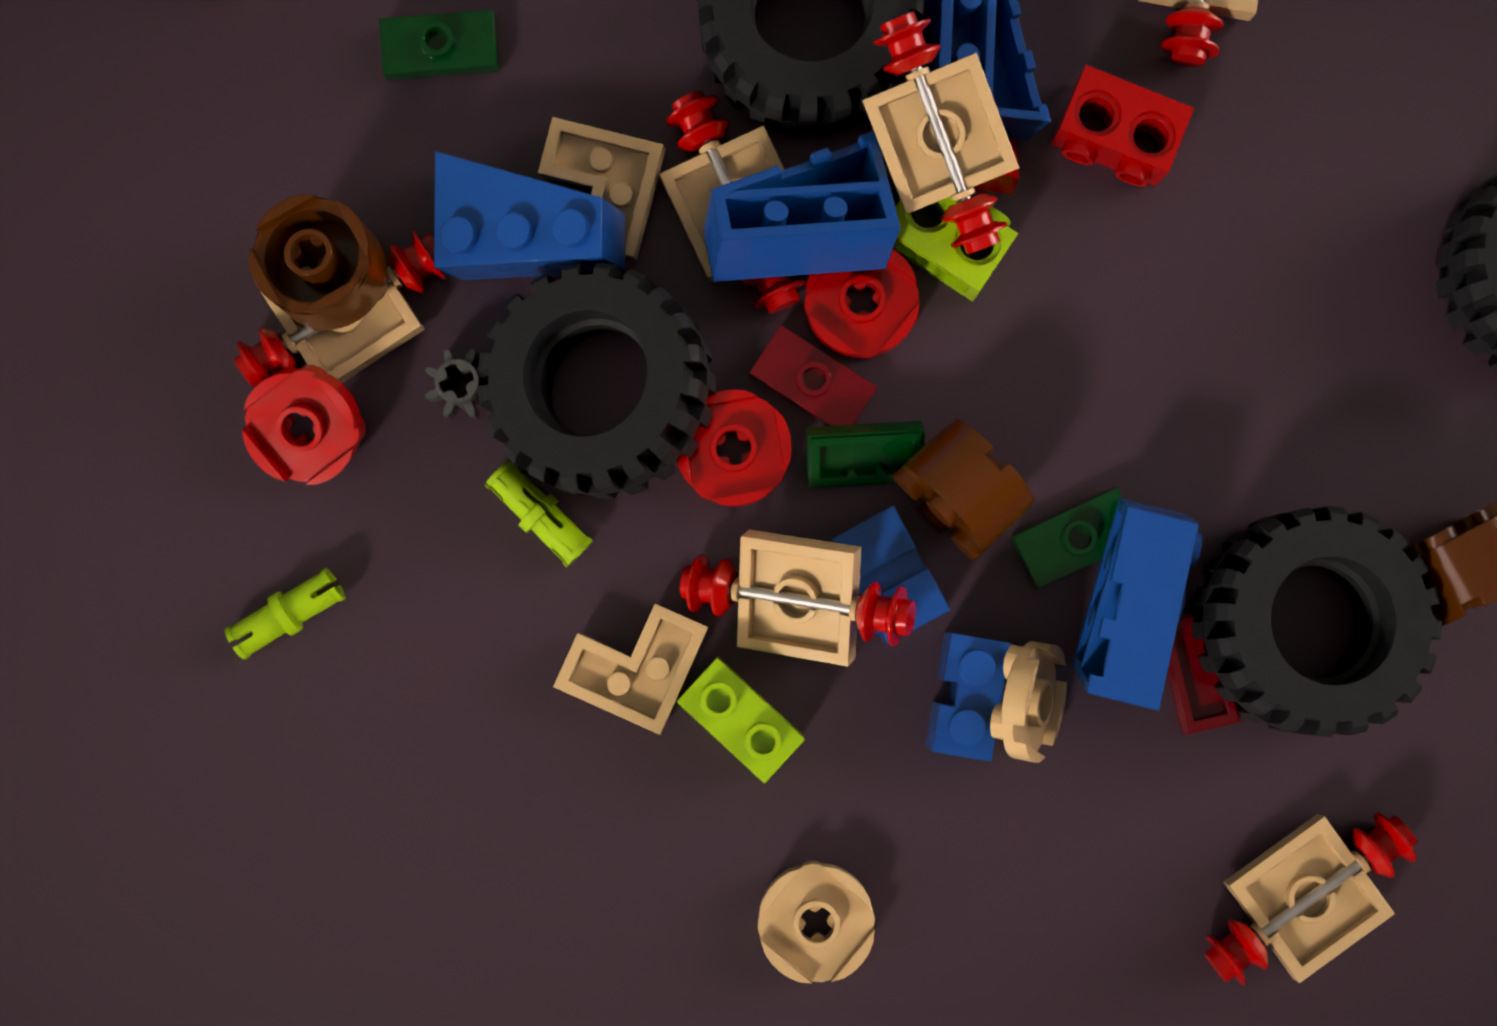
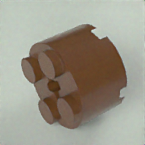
(286, 266)
(965, 488)
(1461, 564)

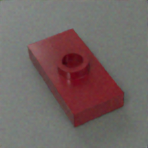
(812, 379)

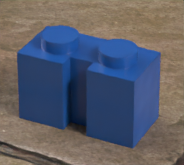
(892, 561)
(975, 688)

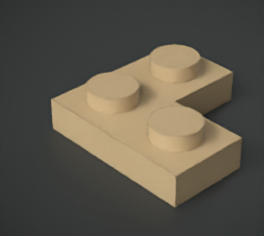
(611, 165)
(638, 685)

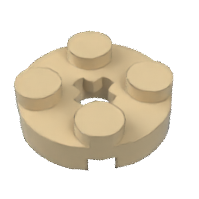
(1031, 700)
(819, 956)

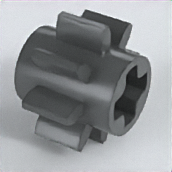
(446, 380)

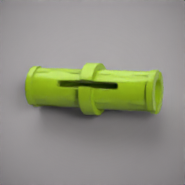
(538, 513)
(284, 613)

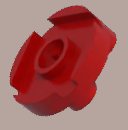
(863, 333)
(311, 394)
(760, 468)

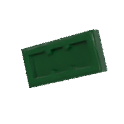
(439, 45)
(860, 452)
(1067, 540)

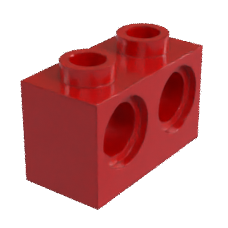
(1124, 110)

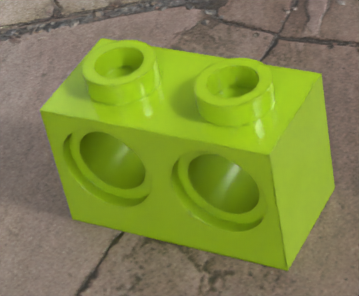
(933, 253)
(741, 719)

